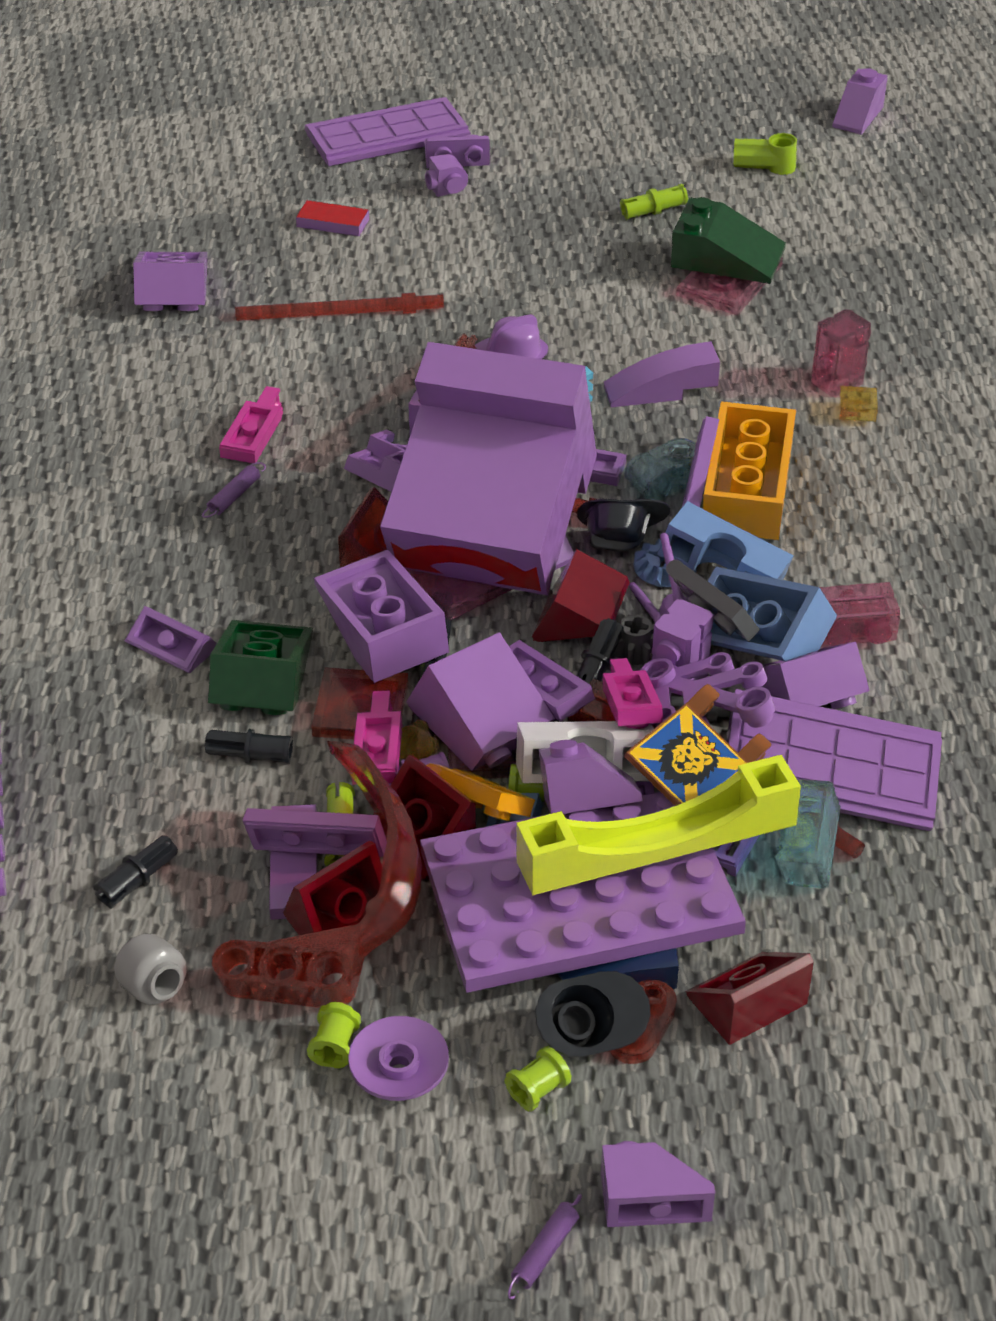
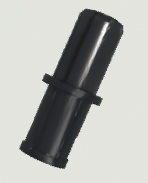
(601, 650)
(249, 745)
(135, 871)

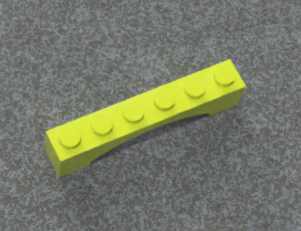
(566, 852)

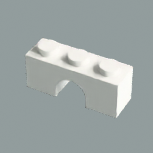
(602, 736)

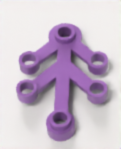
(752, 704)

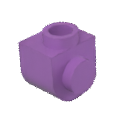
(445, 175)

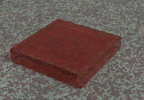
(350, 692)

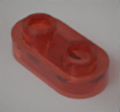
(662, 1014)

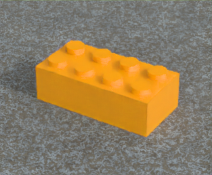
(750, 467)

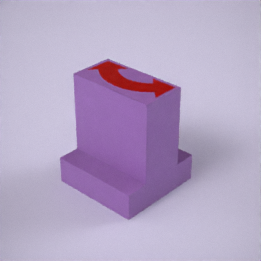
(491, 467)

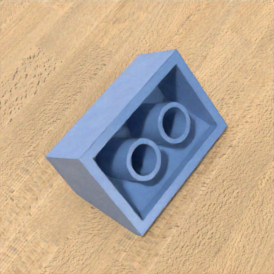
(788, 613)

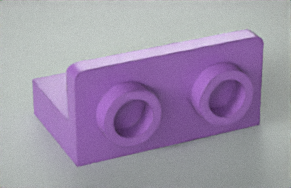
(468, 150)

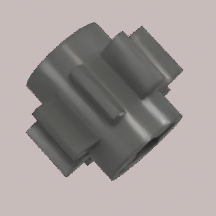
(636, 640)

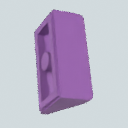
(170, 640)

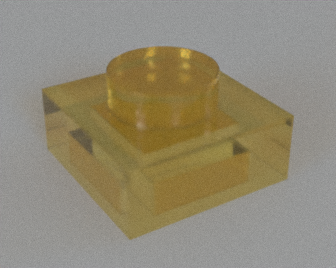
(858, 403)

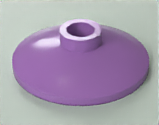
(395, 1042)

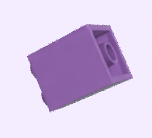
(477, 701)

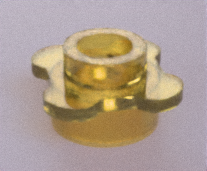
(417, 741)

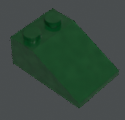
(724, 243)
(259, 666)

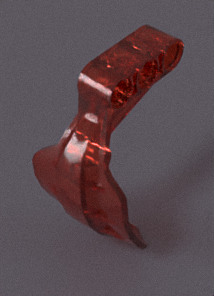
(342, 948)

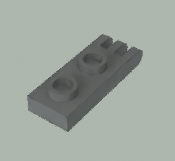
(727, 613)

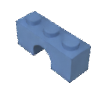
(703, 537)

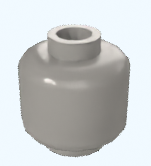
(150, 969)

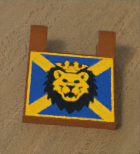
(688, 755)

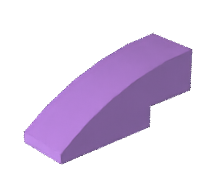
(665, 376)

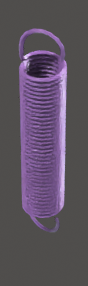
(234, 489)
(545, 1244)

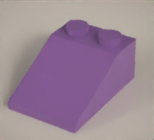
(170, 280)
(384, 615)

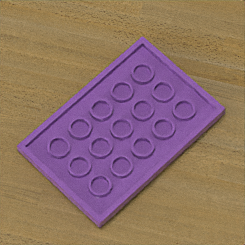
(511, 937)

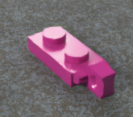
(253, 427)
(631, 696)
(380, 735)

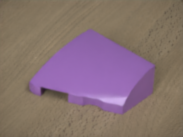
(379, 461)

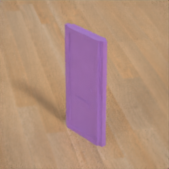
(385, 131)
(875, 764)

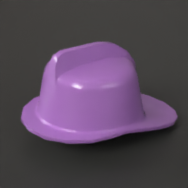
(515, 337)

